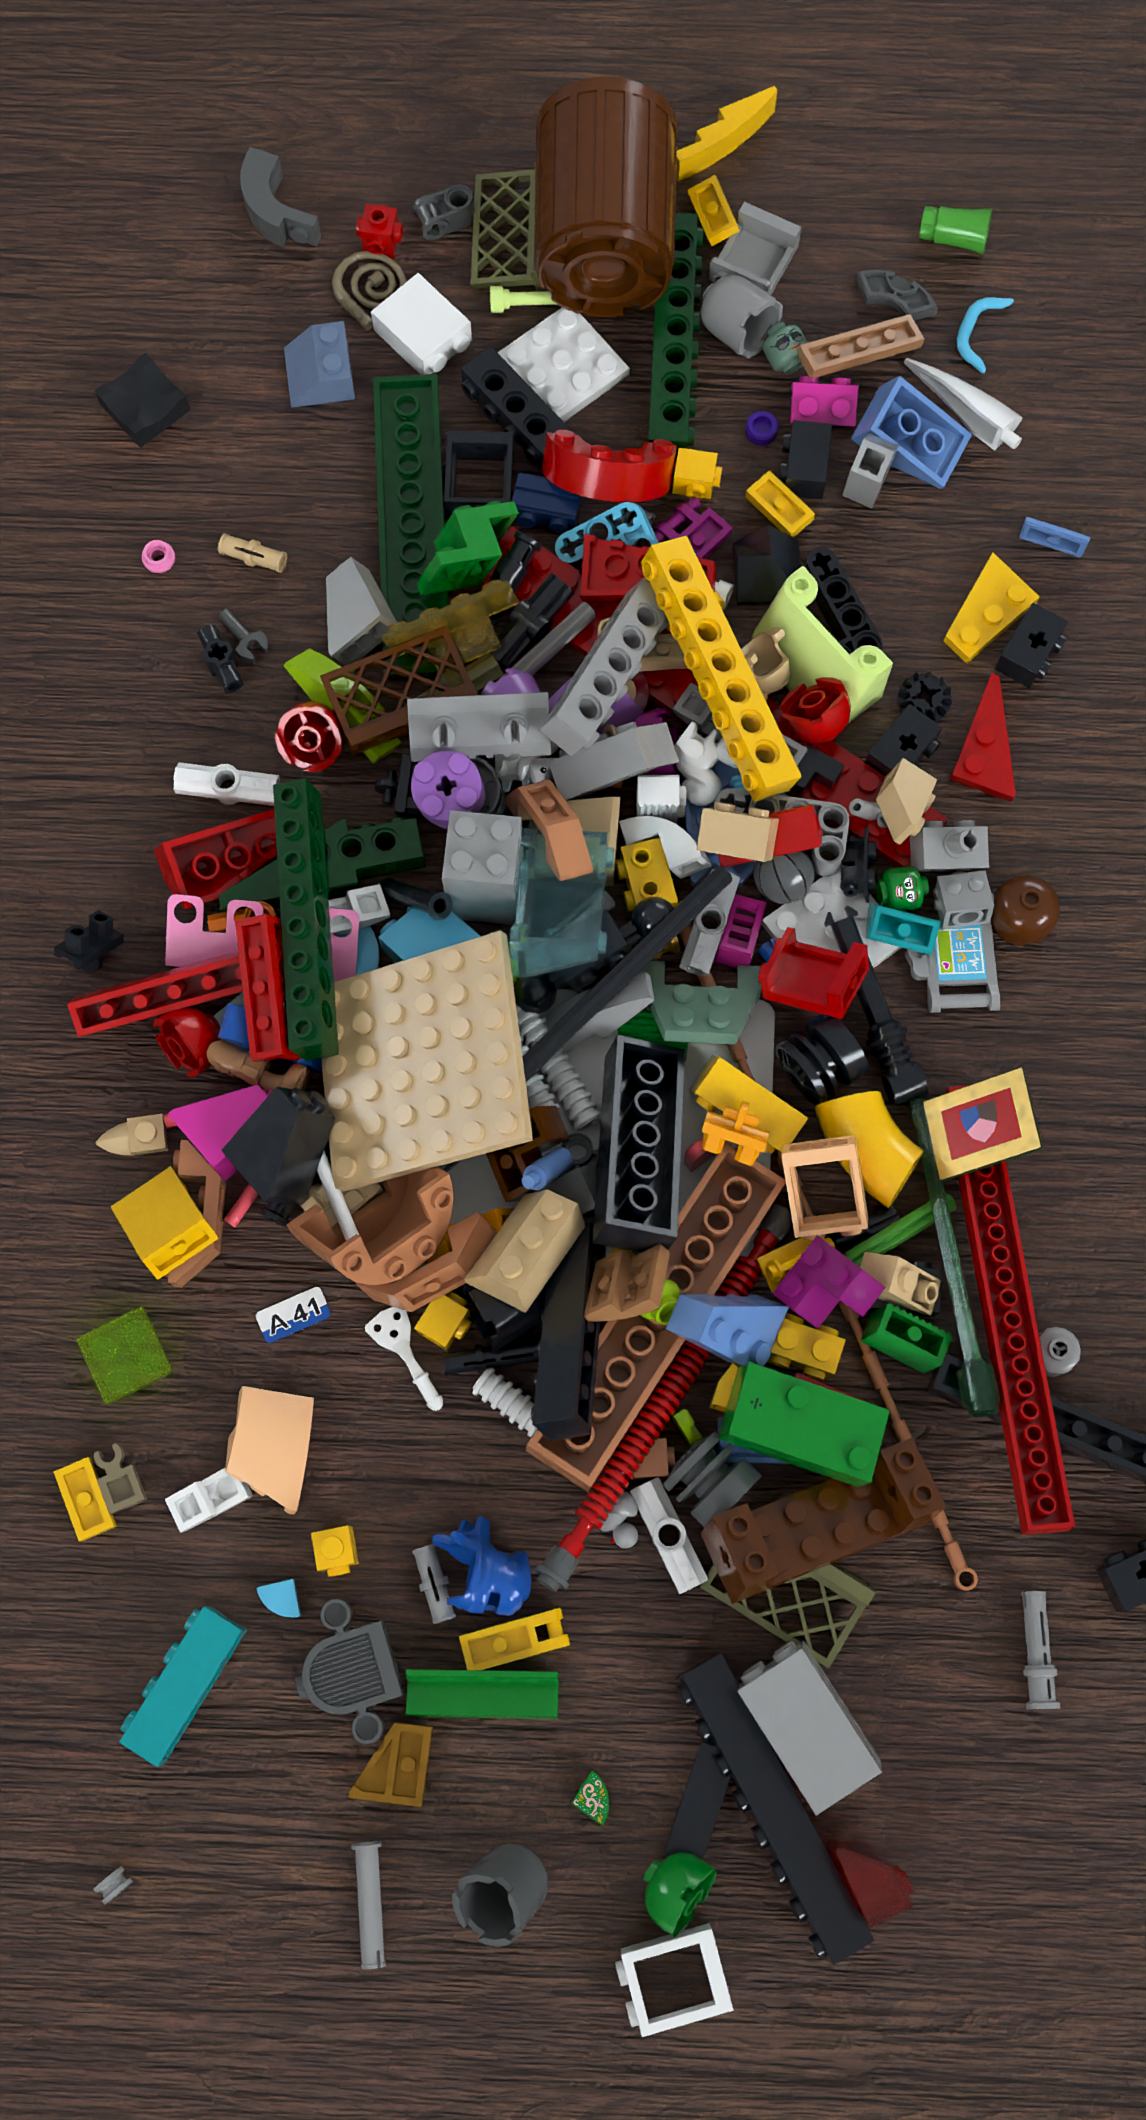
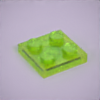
(124, 1355)

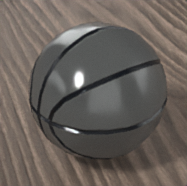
(784, 877)

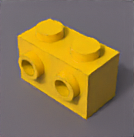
(645, 873)
(807, 1348)

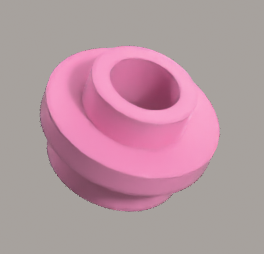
(154, 549)

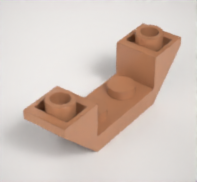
(558, 823)
(194, 1168)
(446, 1273)

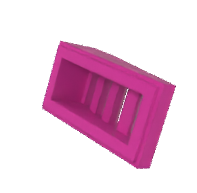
(737, 952)

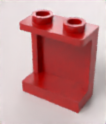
(813, 975)

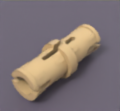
(233, 547)

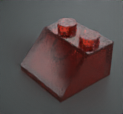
(872, 1882)

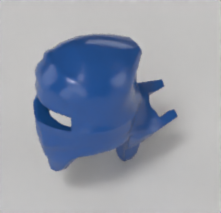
(494, 1578)

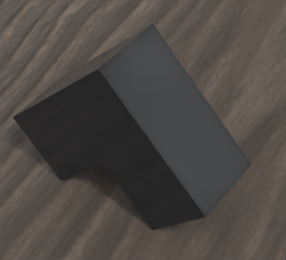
(817, 767)

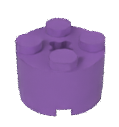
(441, 770)

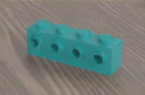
(182, 1686)

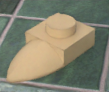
(136, 1136)

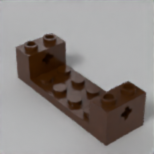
(821, 1524)

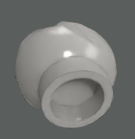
(624, 1533)

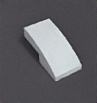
(366, 901)
(206, 1499)

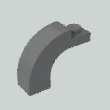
(259, 181)

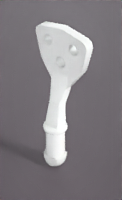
(402, 1347)

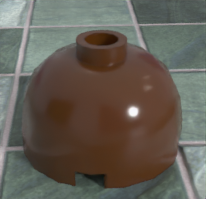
(1025, 910)

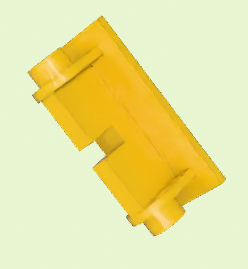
(779, 1262)

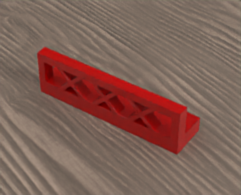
(264, 987)

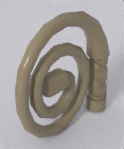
(374, 281)

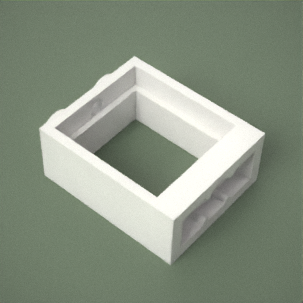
(627, 1976)

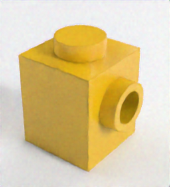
(696, 473)
(444, 1320)
(335, 1550)

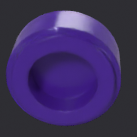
(761, 428)

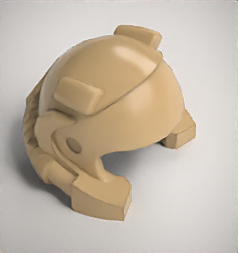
(767, 661)

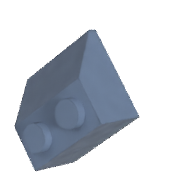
(319, 366)

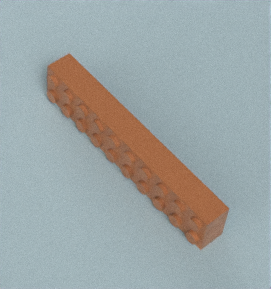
(638, 1351)

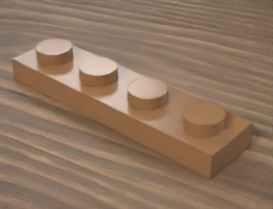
(860, 346)

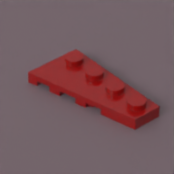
(615, 568)

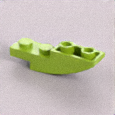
(307, 670)

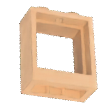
(821, 1152)

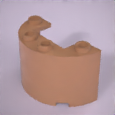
(394, 1229)

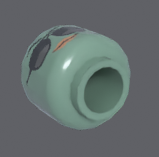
(782, 347)

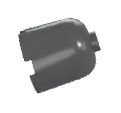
(501, 1893)

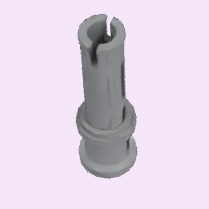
(1039, 1669)

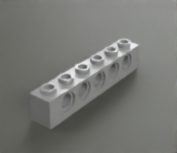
(605, 670)

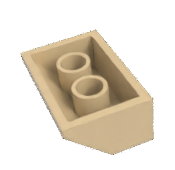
(527, 1248)

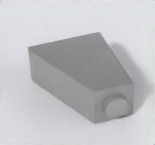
(355, 612)

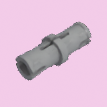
(426, 1558)

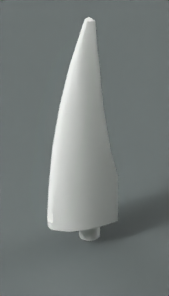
(978, 411)

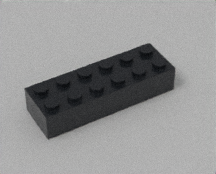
(639, 1146)

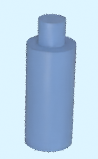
(547, 1169)

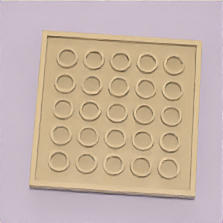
(426, 1064)

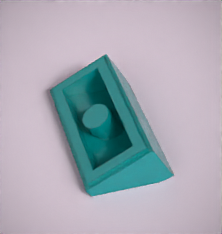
(901, 929)

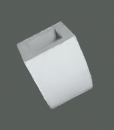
(676, 843)

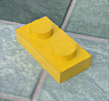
(713, 210)
(779, 504)
(84, 1499)

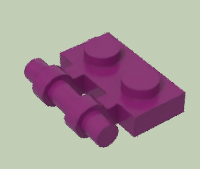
(704, 531)

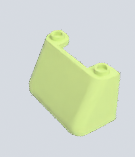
(816, 652)

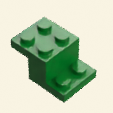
(467, 547)

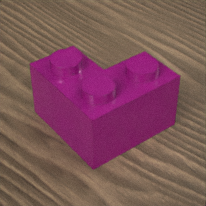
(822, 1280)

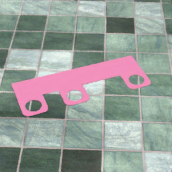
(191, 944)

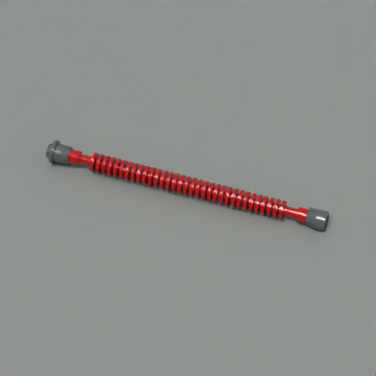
(680, 1375)

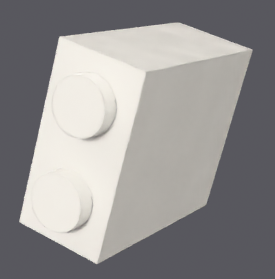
(422, 325)

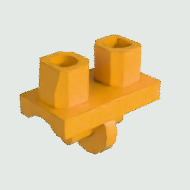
(738, 1128)

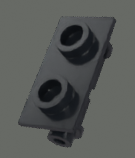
(861, 876)

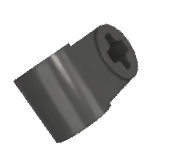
(445, 211)

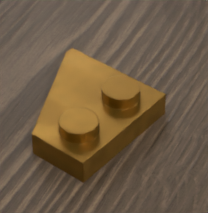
(397, 1767)

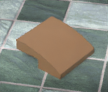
(627, 1284)

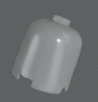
(739, 314)

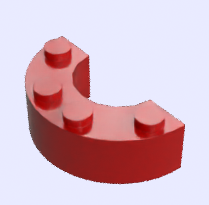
(607, 473)

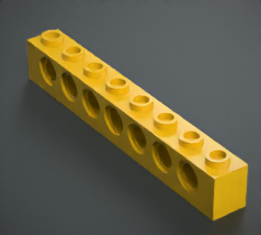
(720, 650)

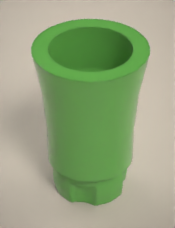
(956, 227)

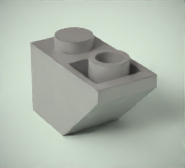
(869, 470)

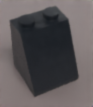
(282, 1144)

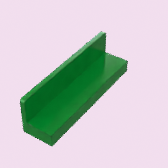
(482, 1694)

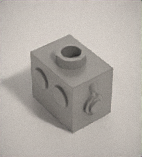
(963, 899)

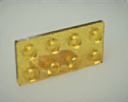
(466, 620)

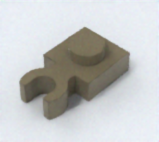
(121, 1485)

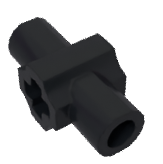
(216, 648)

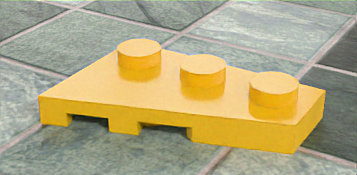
(989, 610)

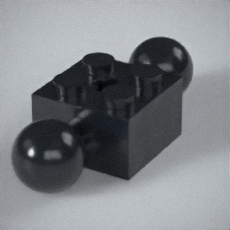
(540, 991)

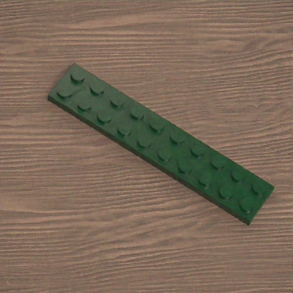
(408, 497)

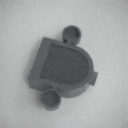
(351, 1671)

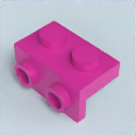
(824, 402)

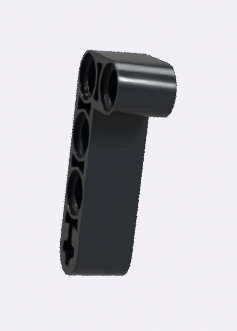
(843, 609)

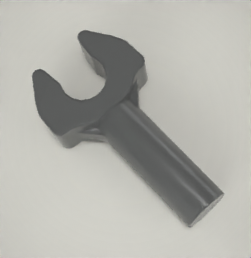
(245, 638)

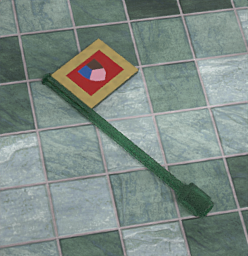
(960, 1136)

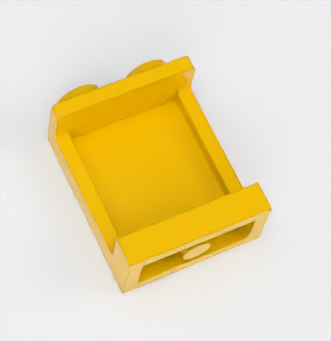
(164, 1223)

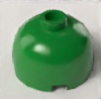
(676, 1889)

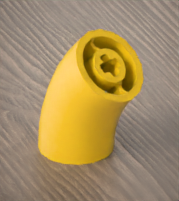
(883, 1149)

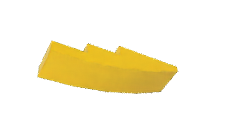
(734, 127)

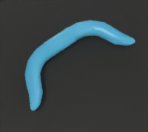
(968, 324)

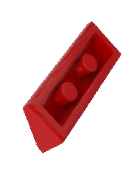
(796, 832)

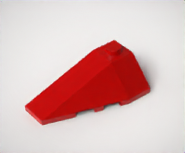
(217, 857)

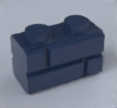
(545, 504)

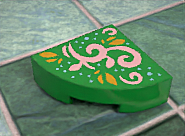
(593, 1798)

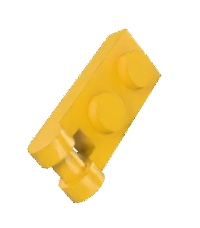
(512, 1641)

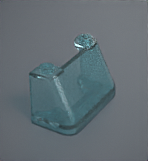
(554, 918)

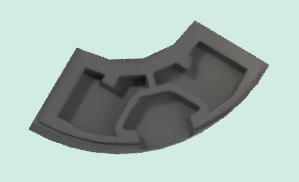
(895, 292)

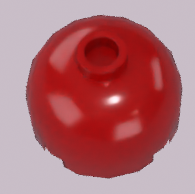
(817, 711)
(310, 736)
(186, 1038)

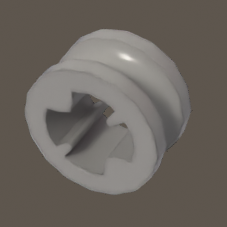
(113, 1885)

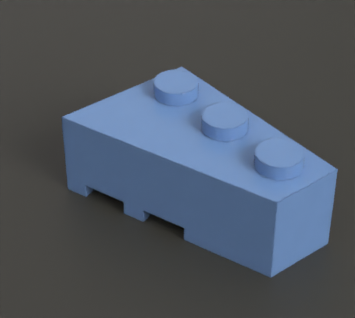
(729, 1325)

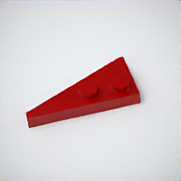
(986, 751)

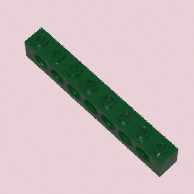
(678, 348)
(305, 920)

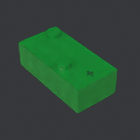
(804, 1424)

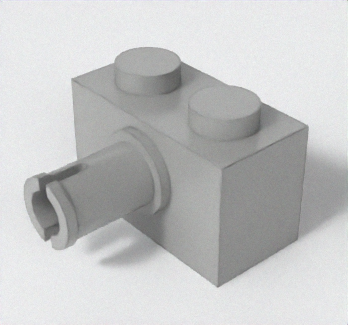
(950, 848)

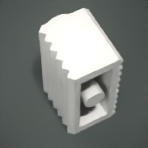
(660, 797)

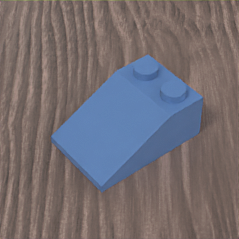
(926, 435)

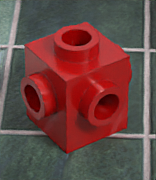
(379, 230)

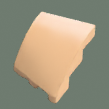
(271, 1444)

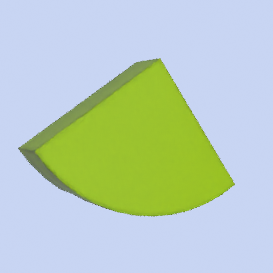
(686, 1426)

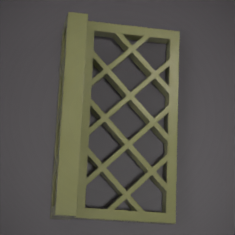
(502, 276)
(833, 1577)

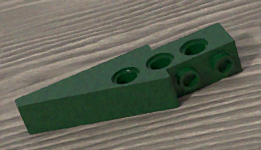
(342, 871)

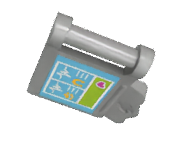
(958, 959)

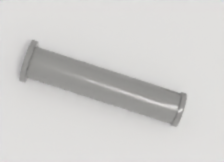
(369, 1904)

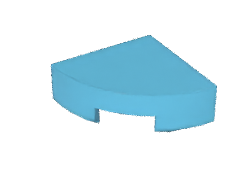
(281, 1598)

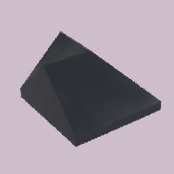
(763, 565)

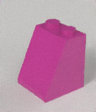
(215, 1121)

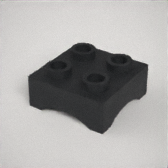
(143, 400)

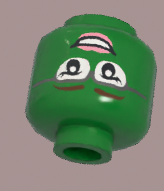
(901, 888)

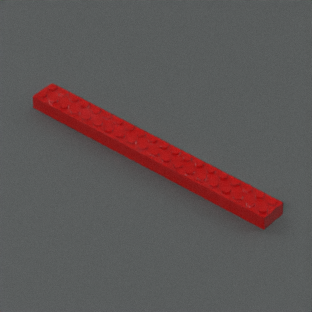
(1015, 1351)

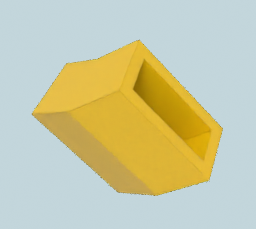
(723, 1389)

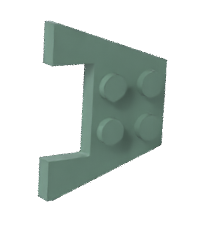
(703, 1013)

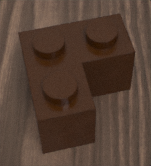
(511, 1162)

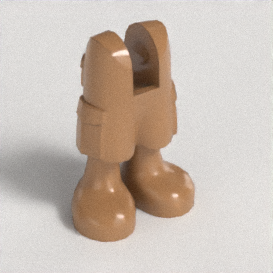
(236, 1062)

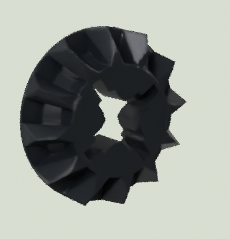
(939, 703)

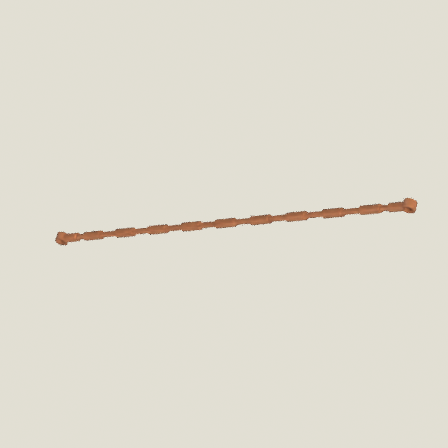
(869, 1357)

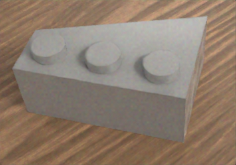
(613, 759)

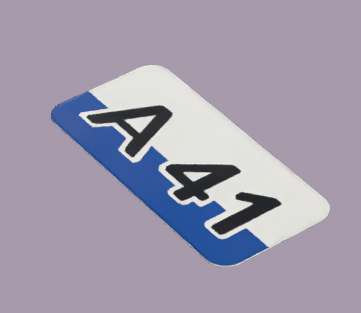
(293, 1314)

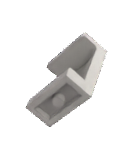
(758, 250)

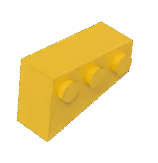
(725, 1085)

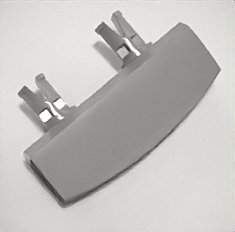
(479, 725)

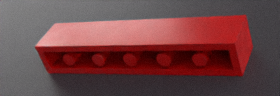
(156, 994)

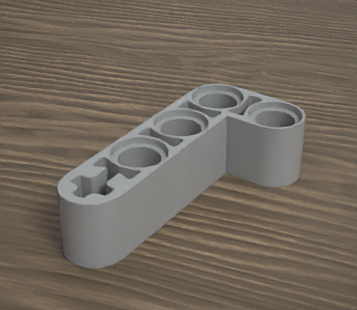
(833, 839)

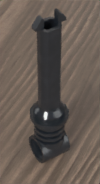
(902, 1078)

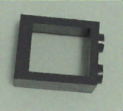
(477, 446)

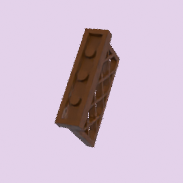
(393, 724)

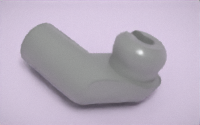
(868, 811)

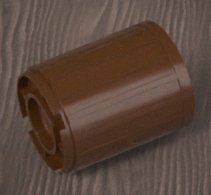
(605, 195)

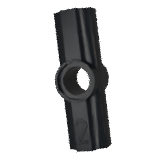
(531, 620)

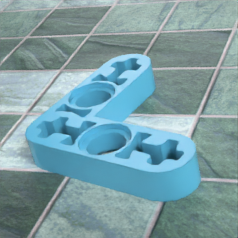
(627, 534)

